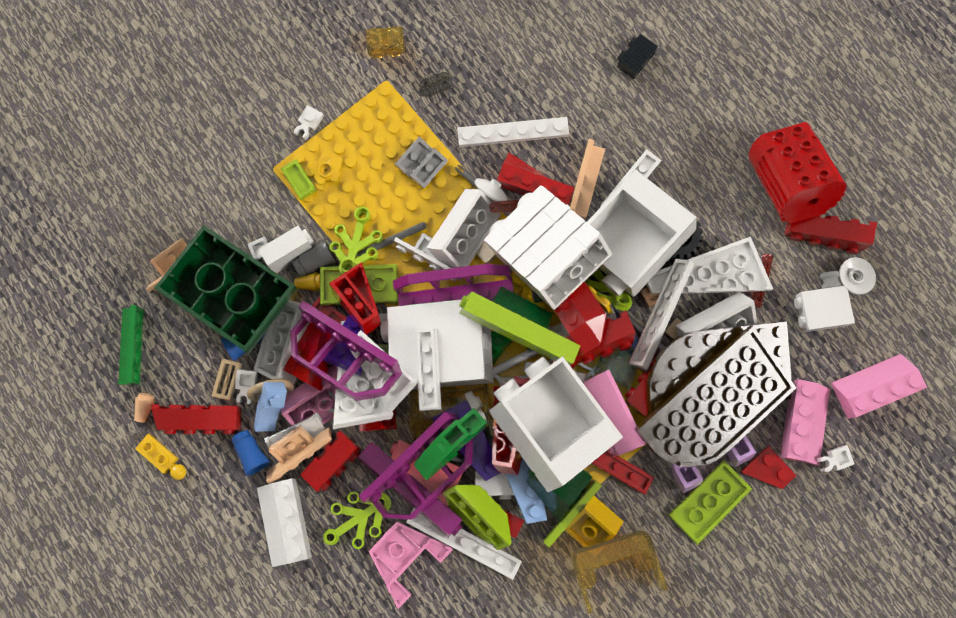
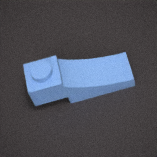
(269, 406)

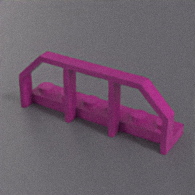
(439, 294)
(354, 343)
(402, 466)

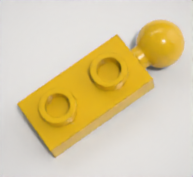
(161, 457)

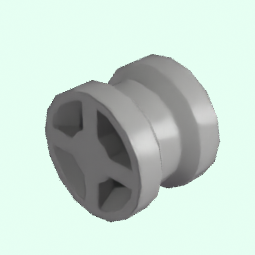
(830, 279)

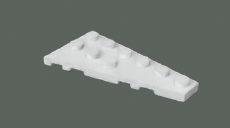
(721, 270)
(351, 412)

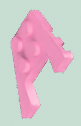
(397, 551)

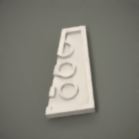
(379, 378)

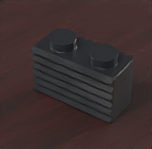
(637, 55)

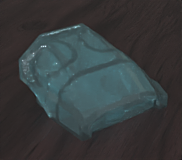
(619, 366)

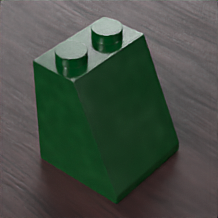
(562, 498)

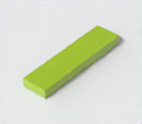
(572, 513)

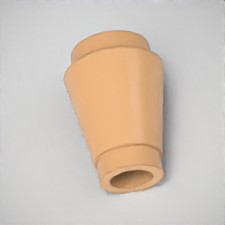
(143, 406)

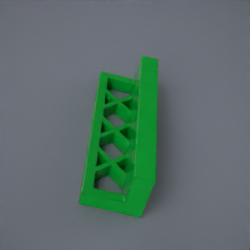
(131, 345)

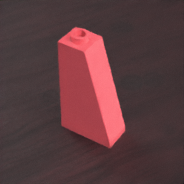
(435, 481)

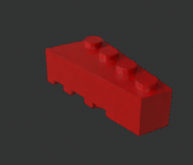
(833, 233)
(616, 335)

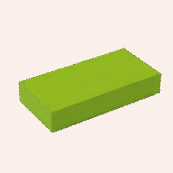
(298, 179)

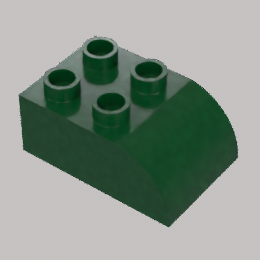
(226, 289)

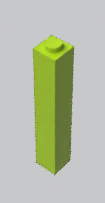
(517, 328)

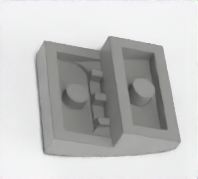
(421, 162)

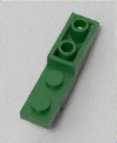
(448, 443)

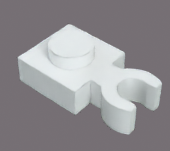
(309, 120)
(244, 381)
(476, 403)
(837, 459)

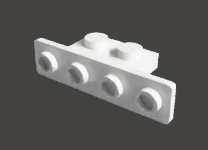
(421, 252)

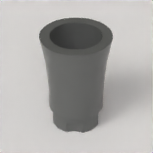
(314, 259)

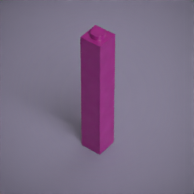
(437, 512)

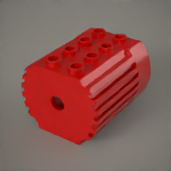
(796, 172)

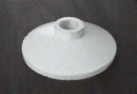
(491, 189)
(862, 271)

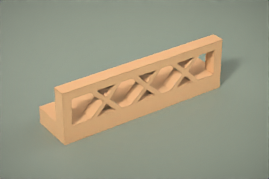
(587, 179)

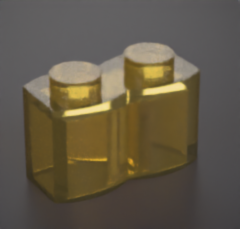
(385, 41)

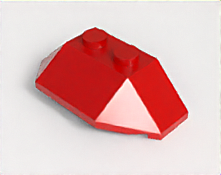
(583, 318)

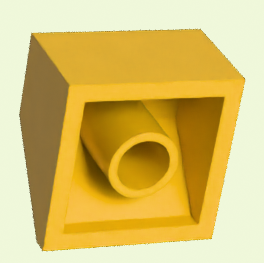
(594, 524)

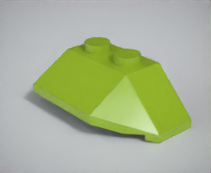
(480, 514)

